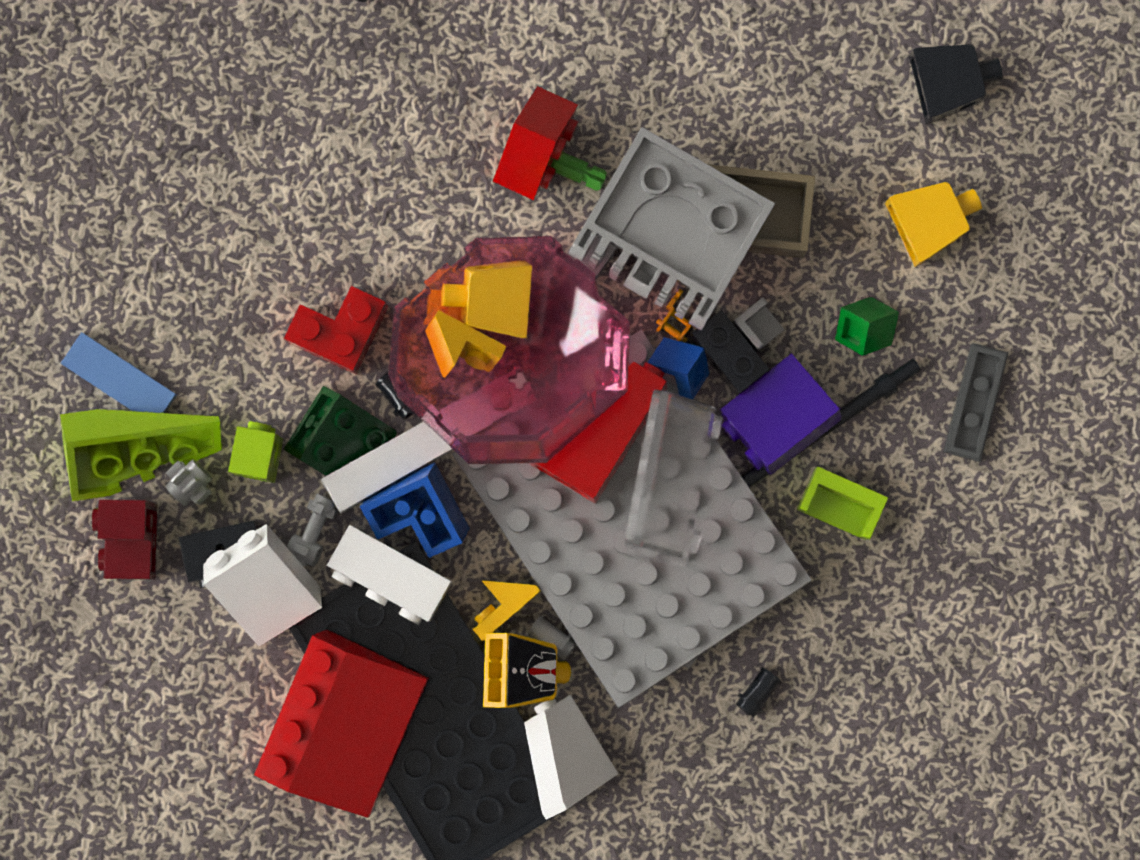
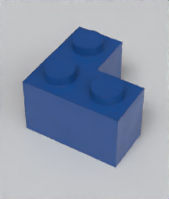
(424, 504)

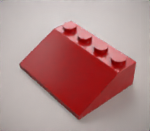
(341, 724)

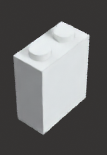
(262, 584)

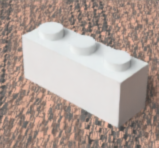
(388, 575)

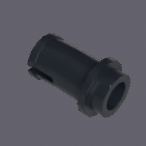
(387, 389)
(758, 692)

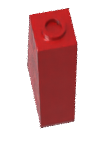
(597, 452)

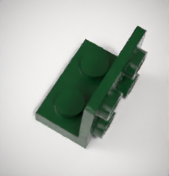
(336, 433)

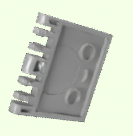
(676, 222)

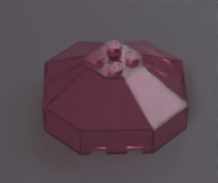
(571, 354)

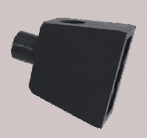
(951, 79)

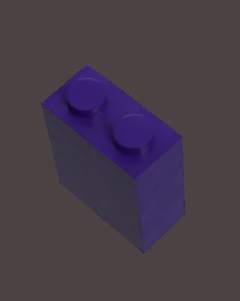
(779, 415)

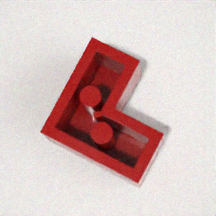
(534, 142)
(343, 339)

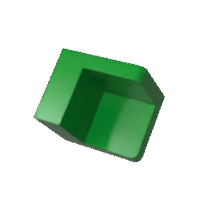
(866, 326)

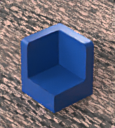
(684, 362)

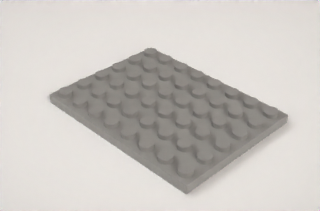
(632, 613)

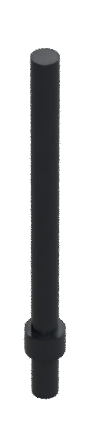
(883, 386)

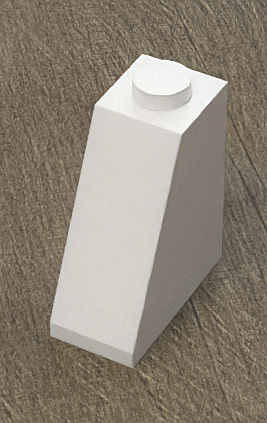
(565, 755)

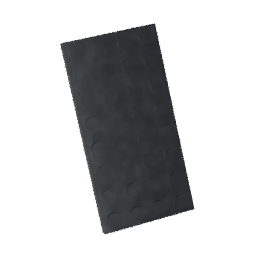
(462, 767)

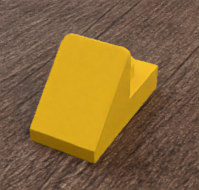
(455, 339)
(512, 599)

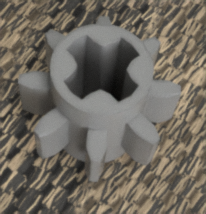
(188, 482)

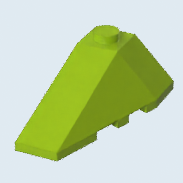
(119, 444)

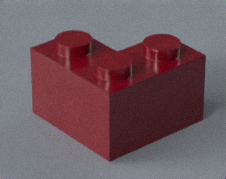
(129, 538)

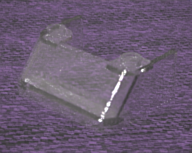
(670, 479)

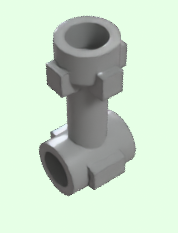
(305, 547)

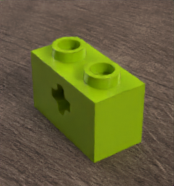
(256, 452)

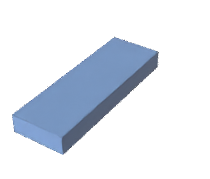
(117, 377)

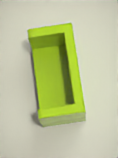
(842, 503)

